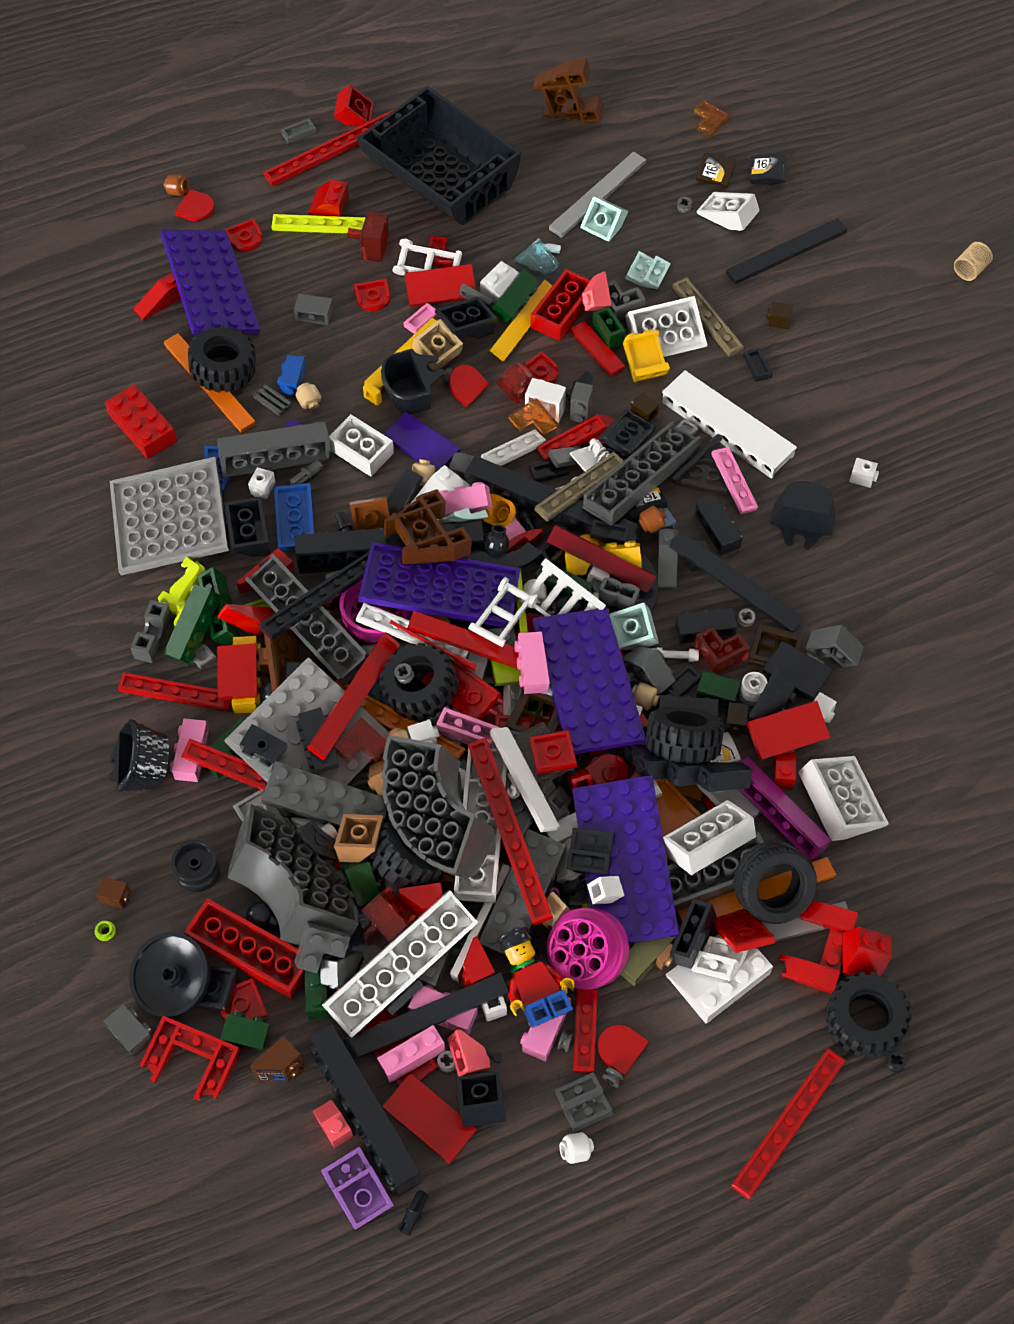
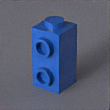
(292, 374)

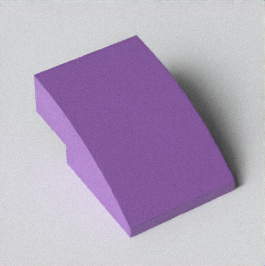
(357, 1188)

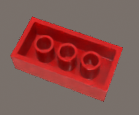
(560, 306)
(141, 421)

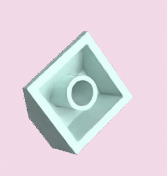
(603, 218)
(634, 627)

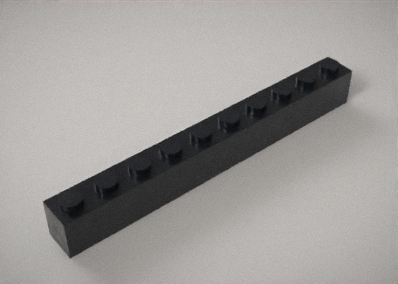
(529, 493)

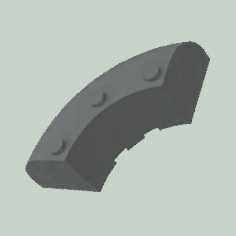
(427, 807)
(290, 877)

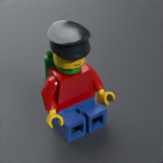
(533, 983)

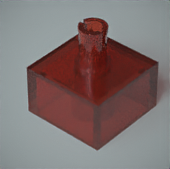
(373, 236)
(386, 915)

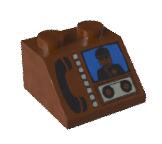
(278, 1063)

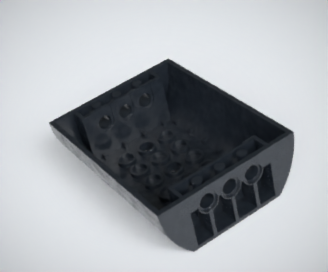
(473, 158)

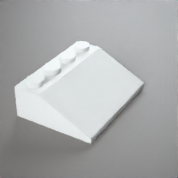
(677, 325)
(842, 797)
(712, 994)

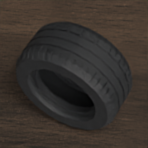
(797, 896)

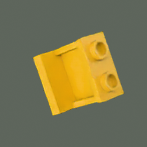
(645, 355)

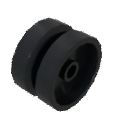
(195, 866)

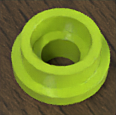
(101, 926)

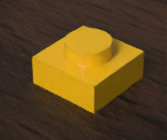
(372, 393)

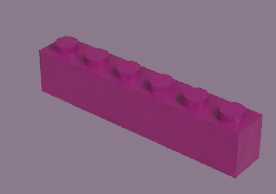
(784, 813)

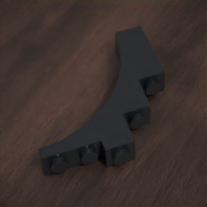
(709, 775)

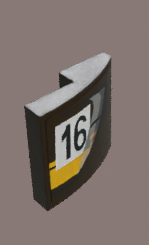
(715, 169)

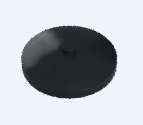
(169, 975)

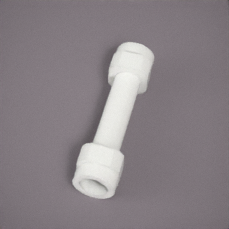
(692, 655)

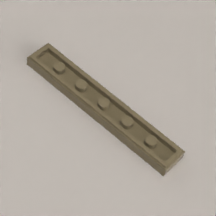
(710, 318)
(577, 488)

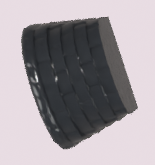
(409, 380)
(805, 511)
(139, 757)

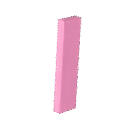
(734, 480)

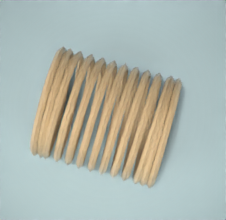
(968, 252)

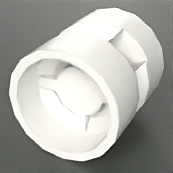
(752, 687)

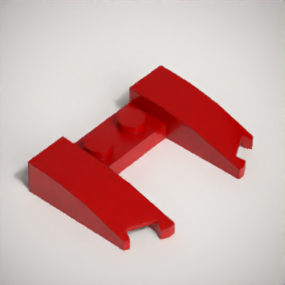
(826, 974)
(170, 1033)

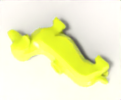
(181, 589)

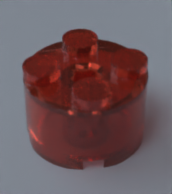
(516, 381)

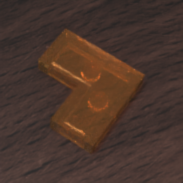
(712, 116)
(533, 413)

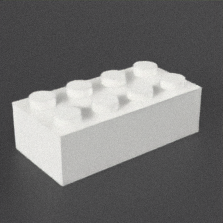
(709, 837)

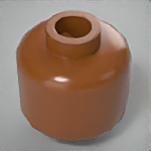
(176, 184)
(652, 519)

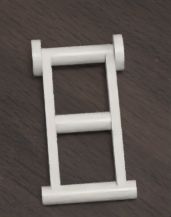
(407, 245)
(504, 586)

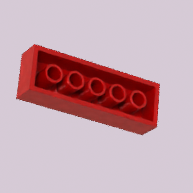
(247, 948)

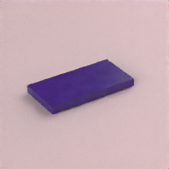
(421, 441)

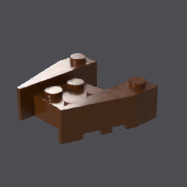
(562, 92)
(424, 535)

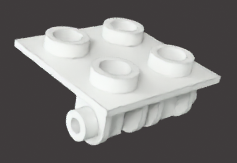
(590, 455)

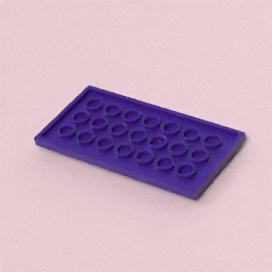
(209, 280)
(445, 589)
(589, 681)
(637, 855)

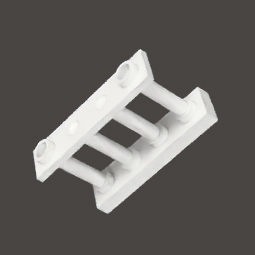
(563, 581)

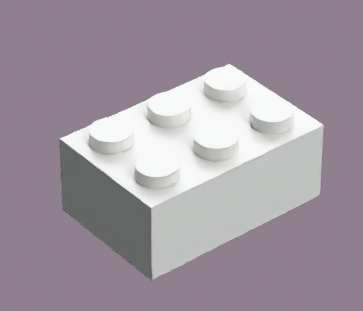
(361, 445)

